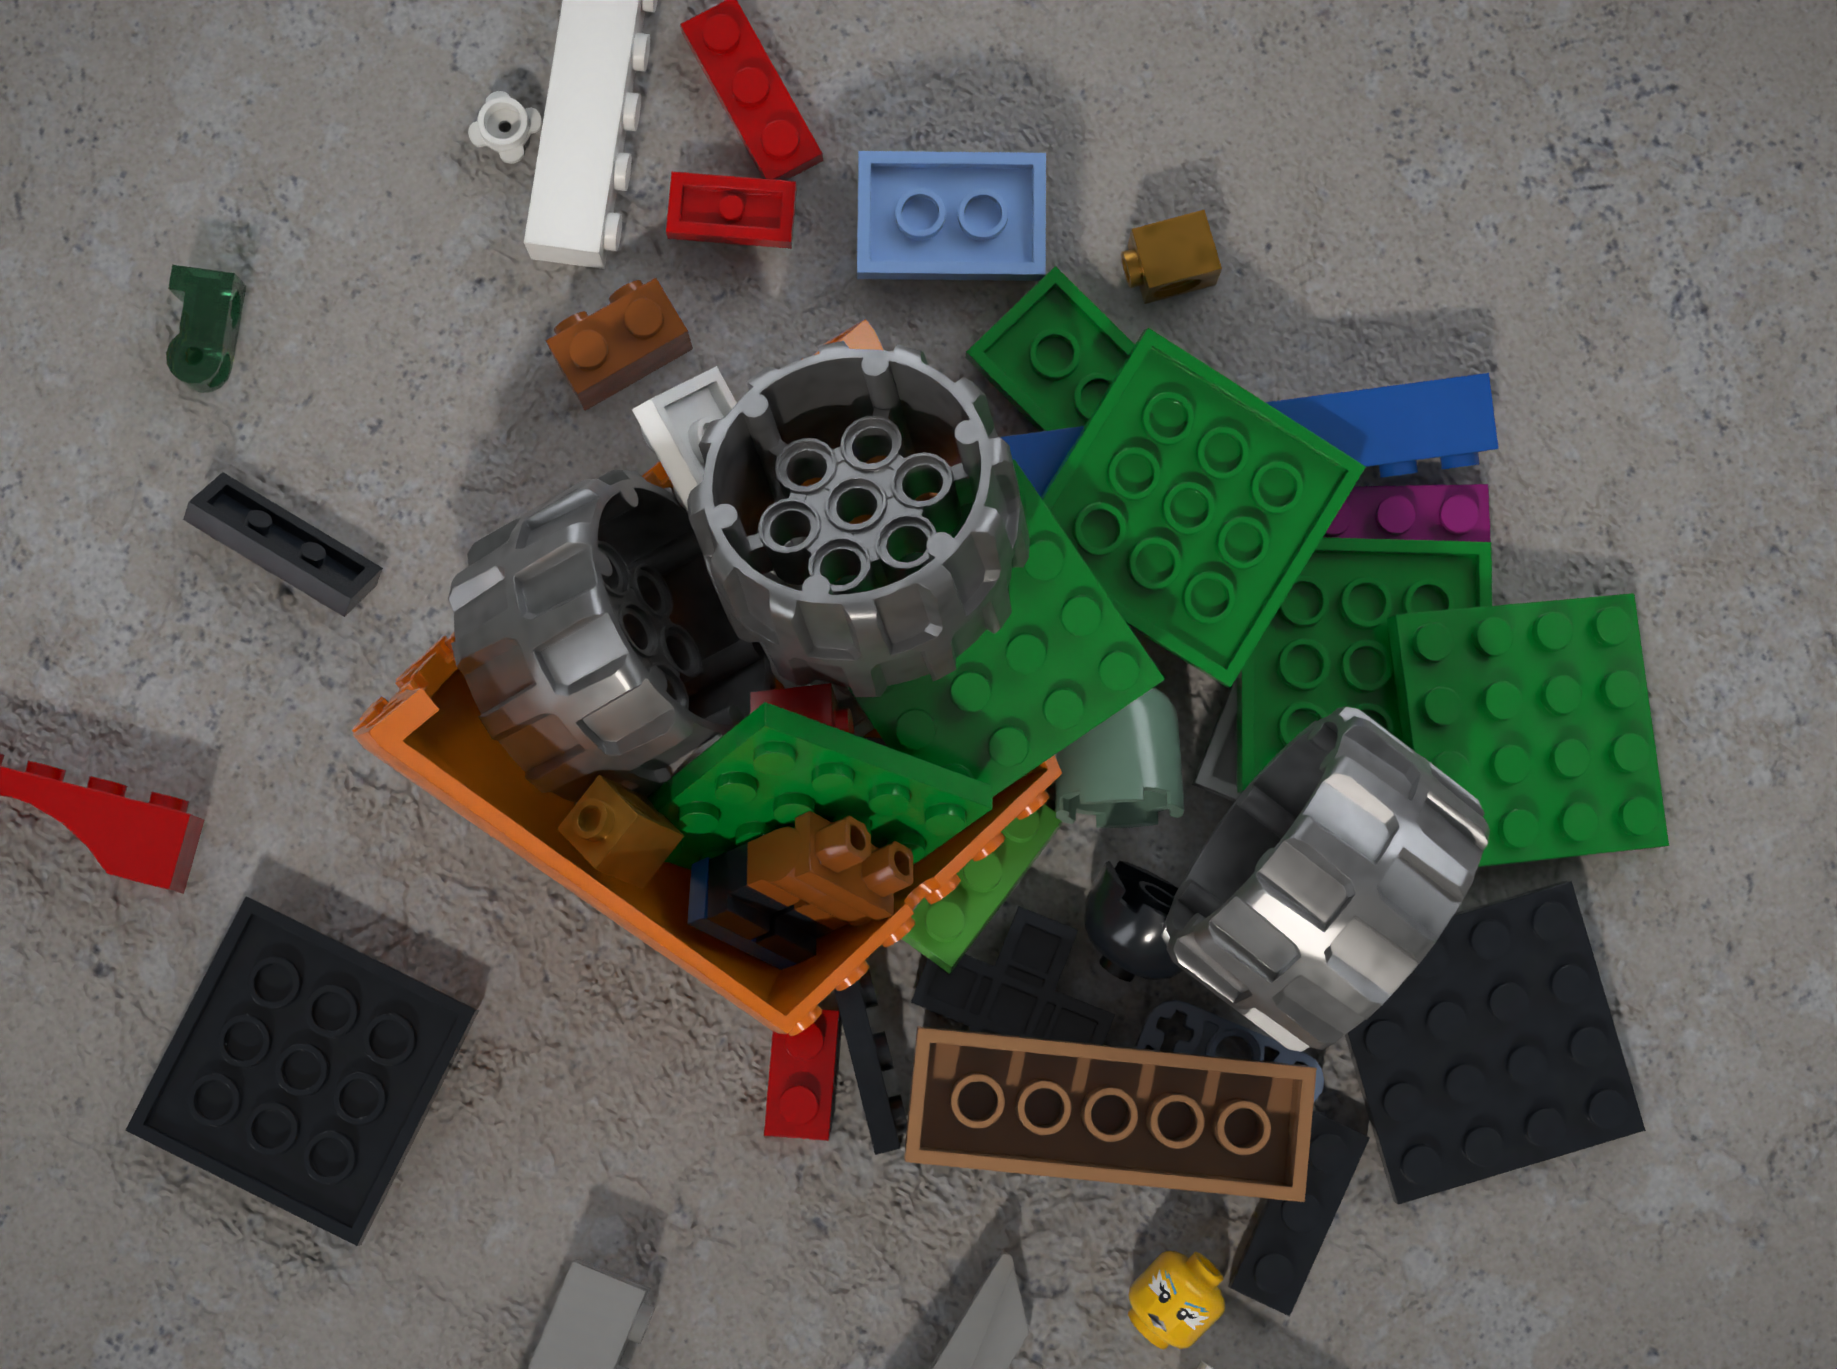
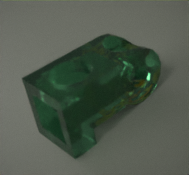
(208, 326)

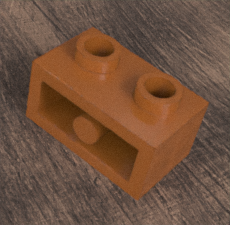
(619, 342)

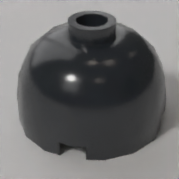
(1127, 922)

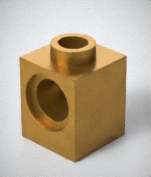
(1171, 257)
(620, 832)

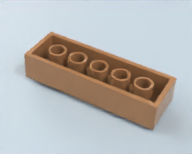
(1110, 1114)

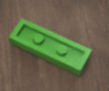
(952, 925)

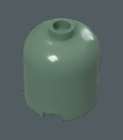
(1124, 767)

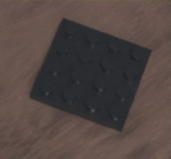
(1494, 1050)
(302, 1071)

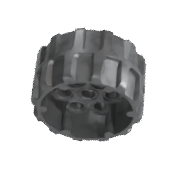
(826, 423)
(601, 639)
(1326, 881)

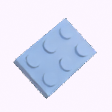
(951, 215)

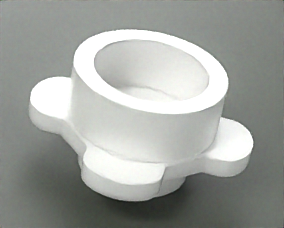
(501, 109)

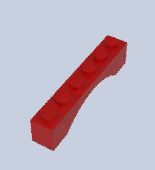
(127, 837)

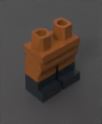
(806, 883)

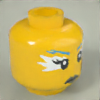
(1176, 1299)

